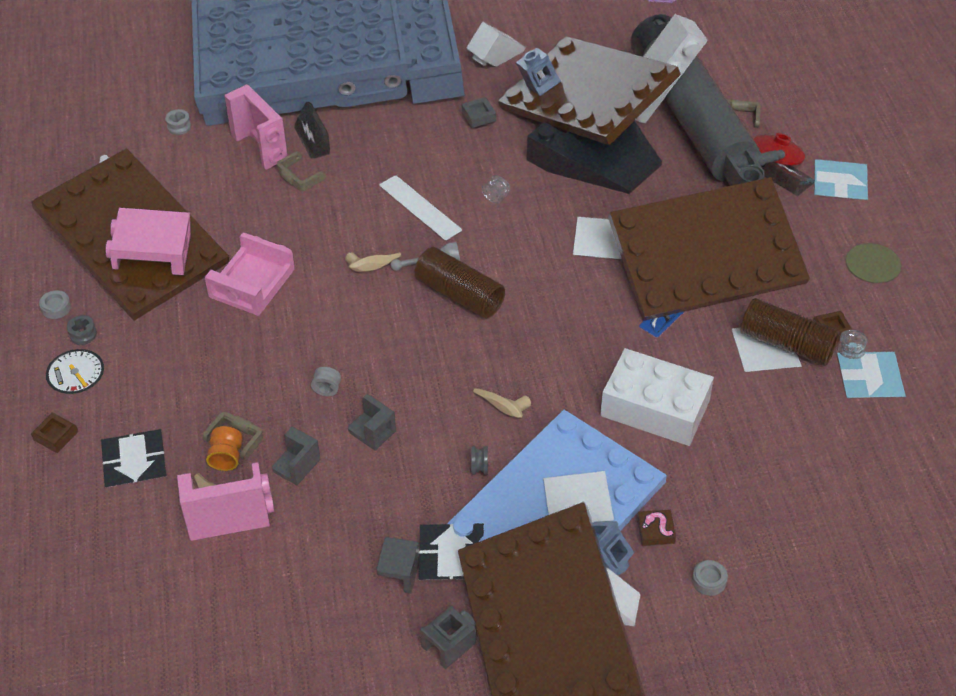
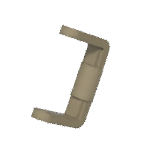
(742, 105)
(293, 179)
(241, 424)

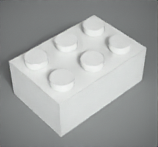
(656, 396)

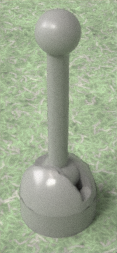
(450, 248)

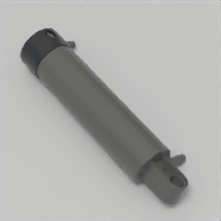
(708, 116)

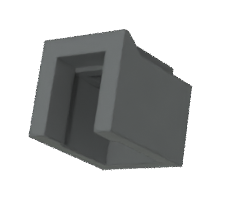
(450, 646)

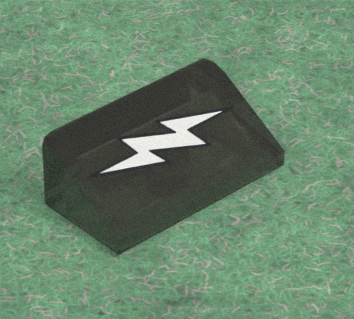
(312, 132)
(788, 177)

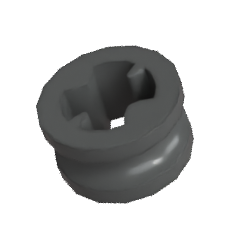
(80, 322)
(479, 460)

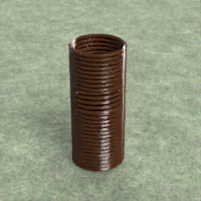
(460, 281)
(780, 329)

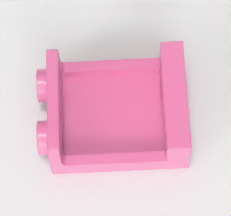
(253, 116)
(150, 237)
(251, 275)
(225, 506)

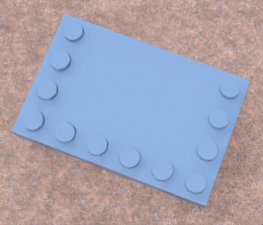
(560, 449)

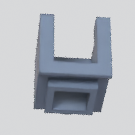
(532, 63)
(612, 540)

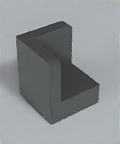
(374, 424)
(299, 458)
(399, 560)

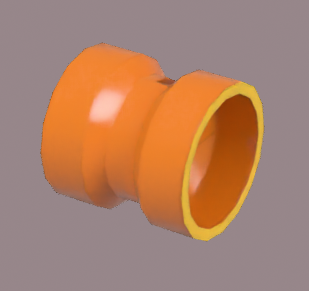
(224, 448)

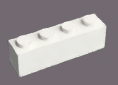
(676, 46)

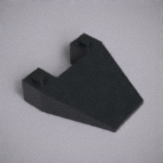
(613, 166)

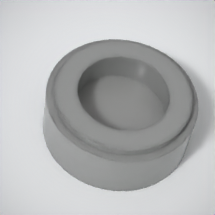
(55, 304)
(709, 577)

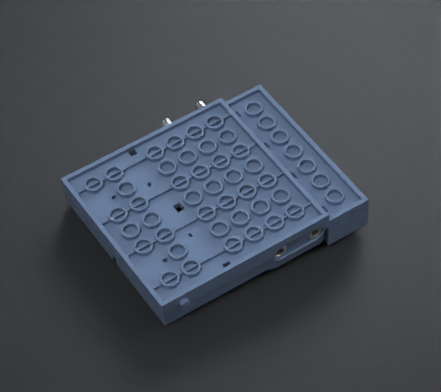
(322, 52)

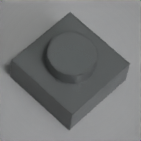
(478, 112)

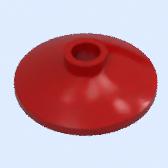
(793, 153)

